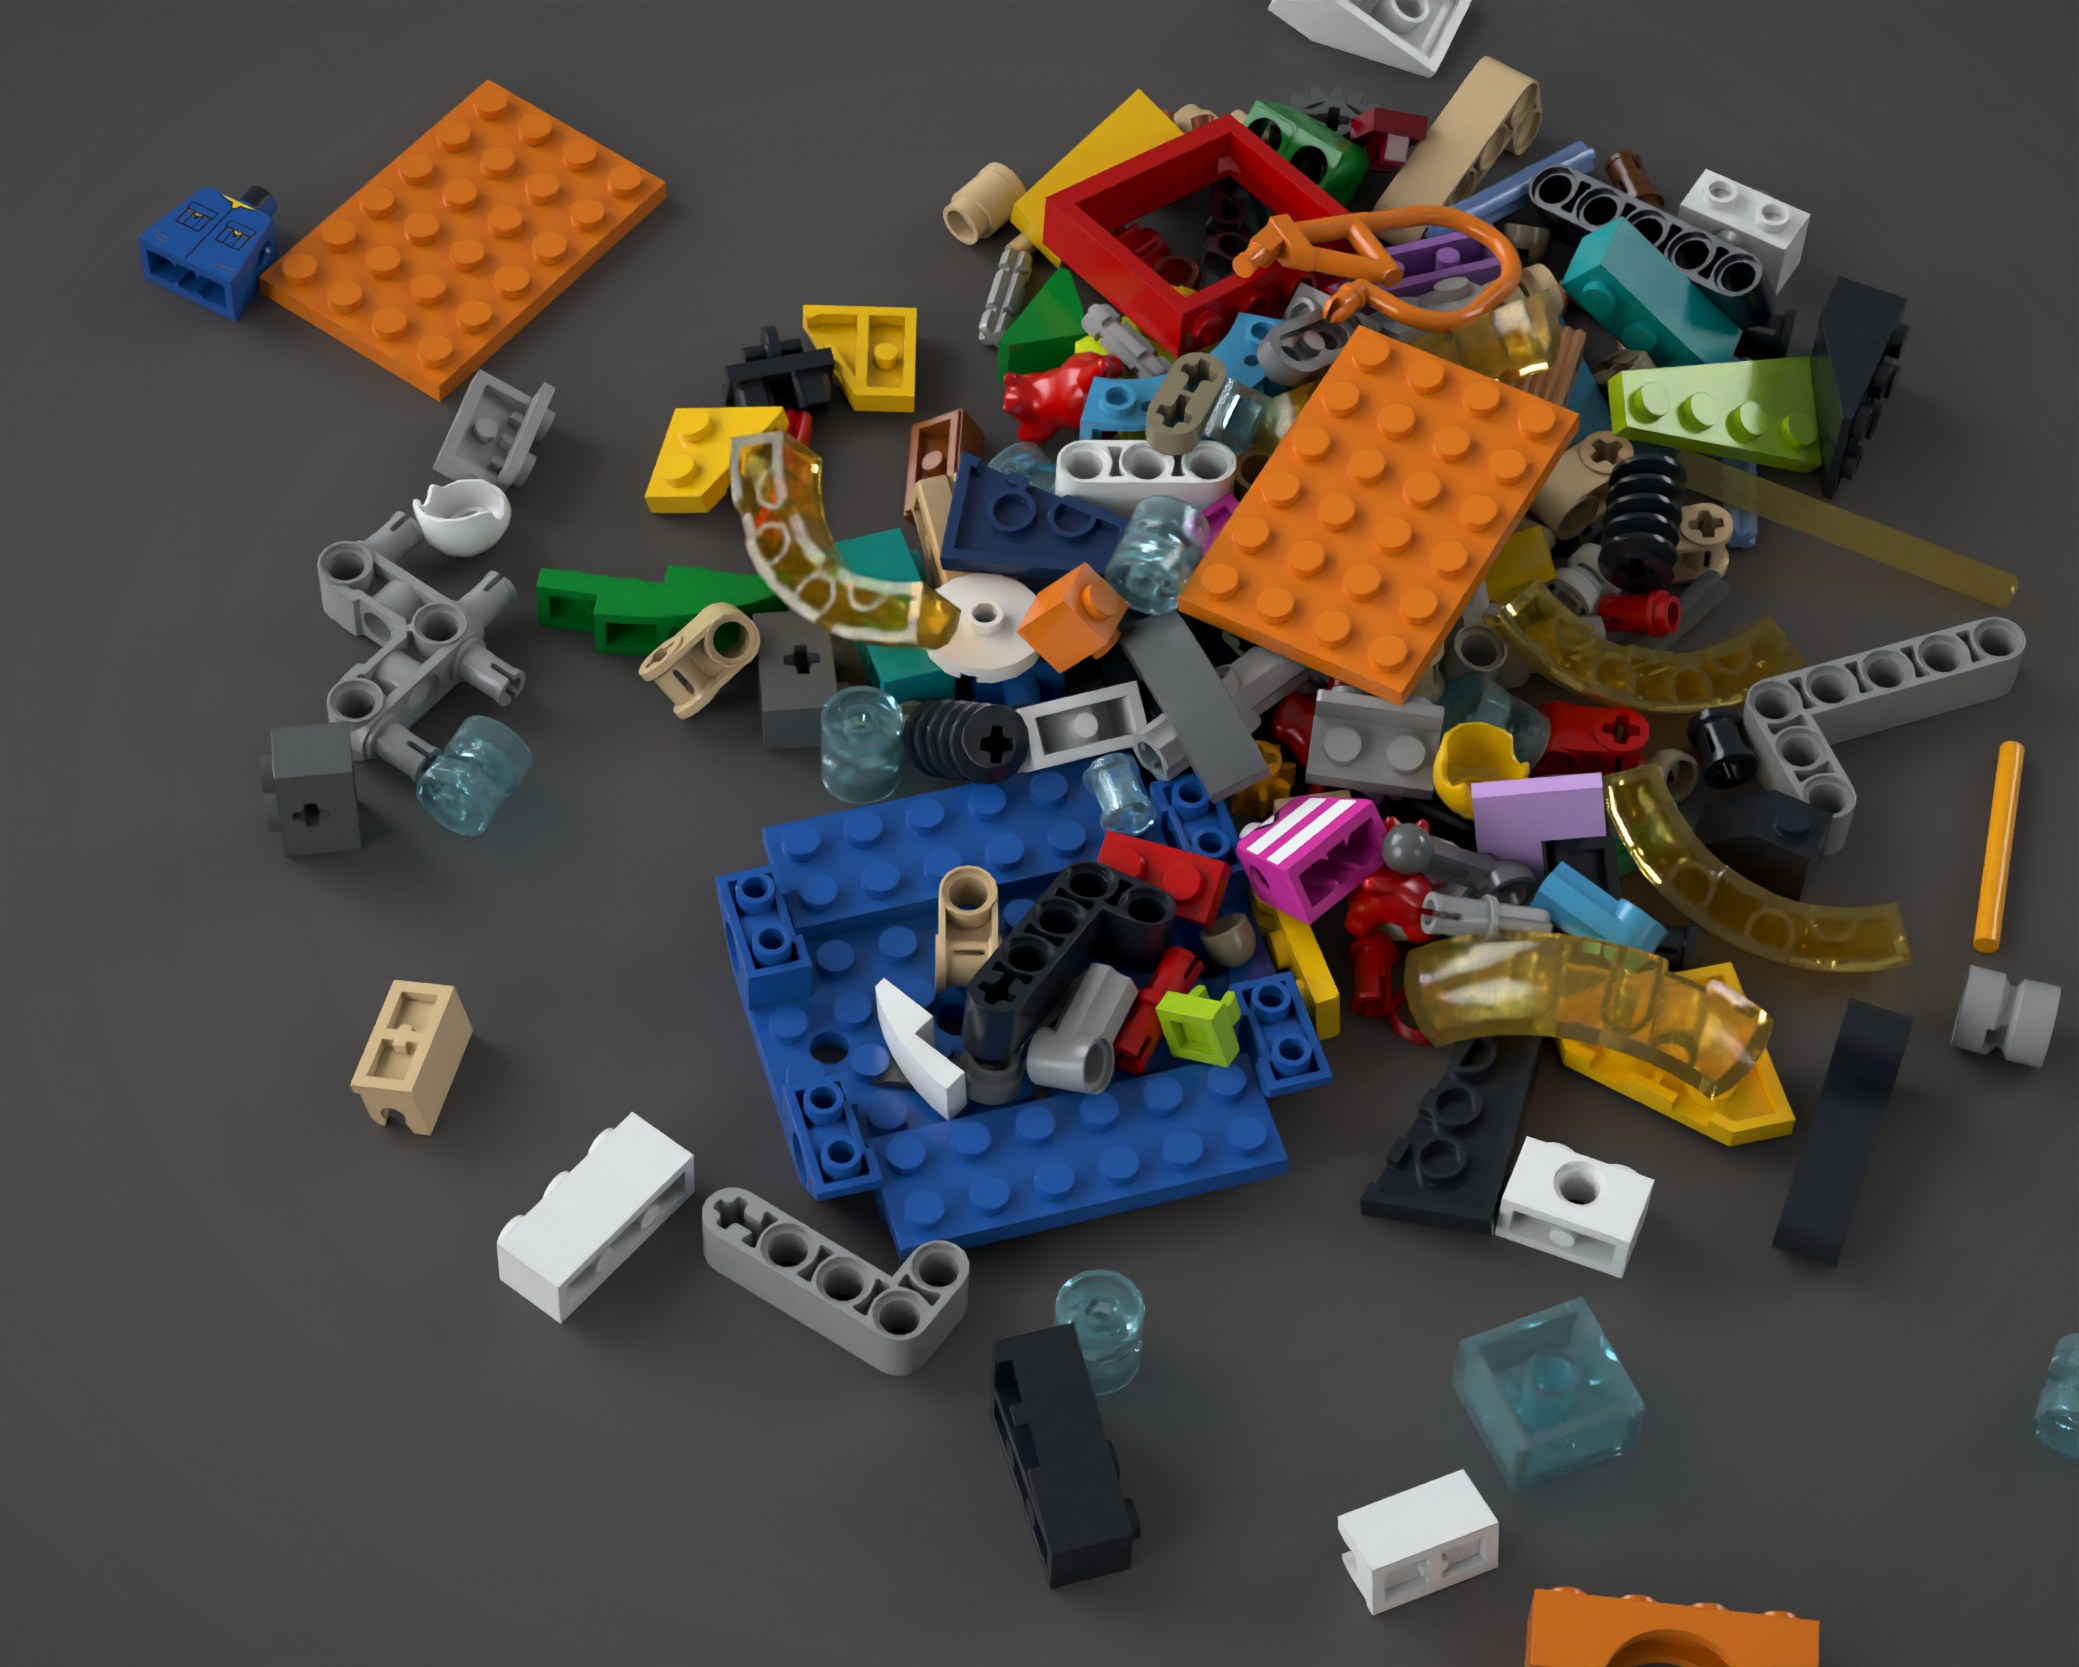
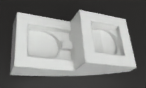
(912, 1043)

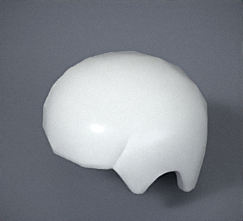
(463, 517)

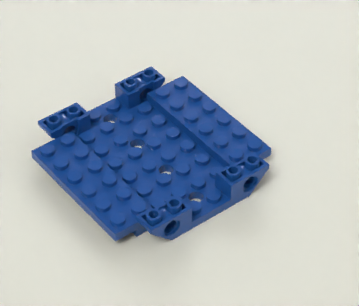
(860, 903)

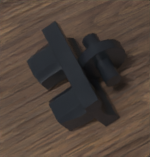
(779, 370)

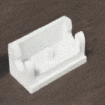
(1419, 1541)

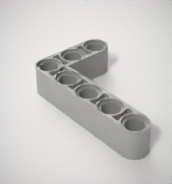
(1803, 712)

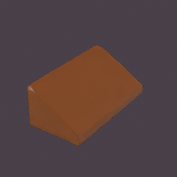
(938, 447)

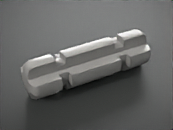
(1005, 296)
(1124, 342)

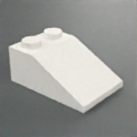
(1391, 32)

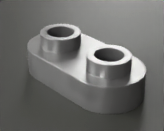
(1302, 348)

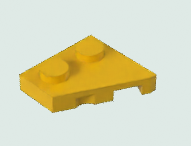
(870, 352)
(696, 455)

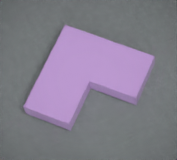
(1521, 813)

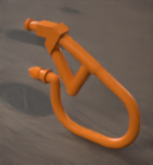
(1292, 247)

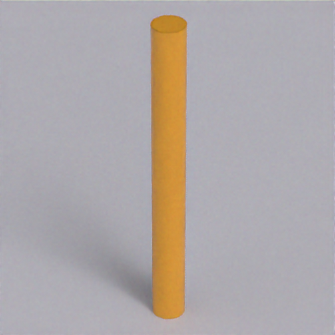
(1999, 847)

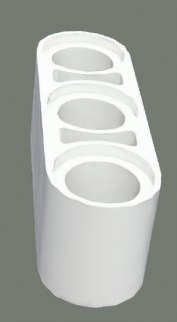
(1125, 472)

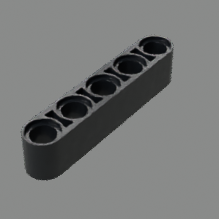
(1579, 204)

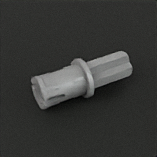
(1482, 918)

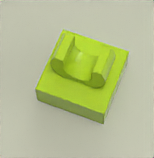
(1200, 1026)

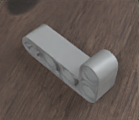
(750, 1237)

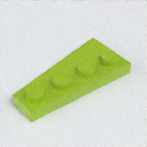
(1725, 410)

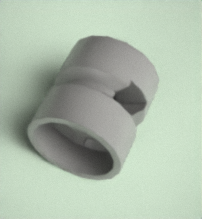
(2006, 1016)

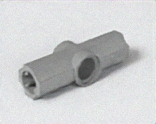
(1253, 684)

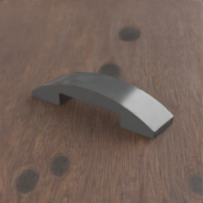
(1194, 704)

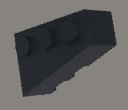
(1060, 1456)

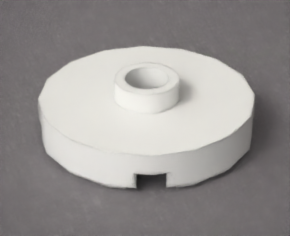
(992, 648)

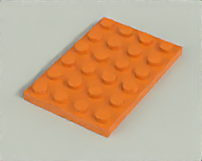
(463, 239)
(1379, 514)

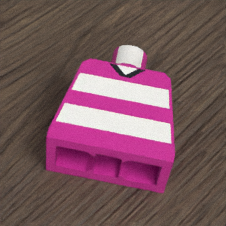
(1312, 853)

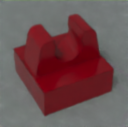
(1387, 136)

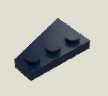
(1021, 530)

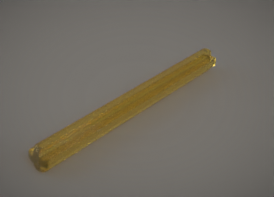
(1848, 530)

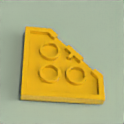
(1745, 1114)

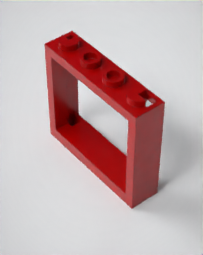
(1084, 214)

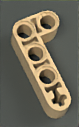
(1487, 114)

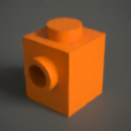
(1074, 619)

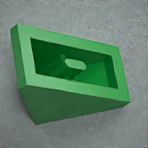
(1044, 331)

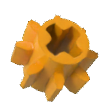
(1260, 797)

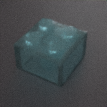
(1548, 1394)

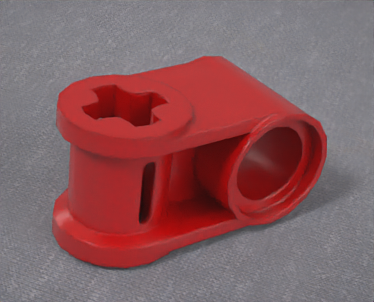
(1586, 741)

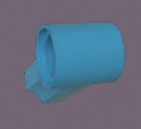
(1590, 912)

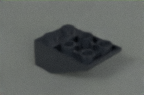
(1853, 371)

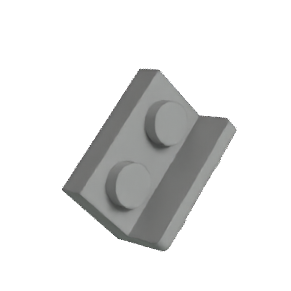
(1374, 743)

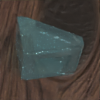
(1237, 415)

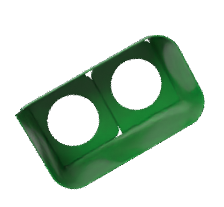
(1345, 159)

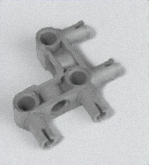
(423, 638)

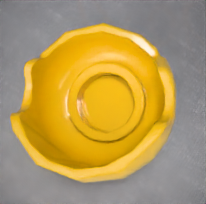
(1473, 755)

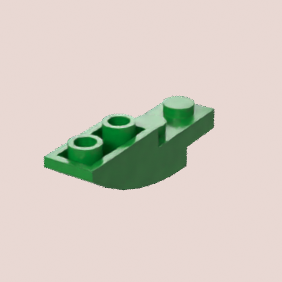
(640, 615)

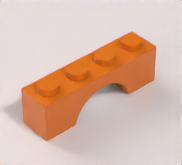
(1636, 1630)

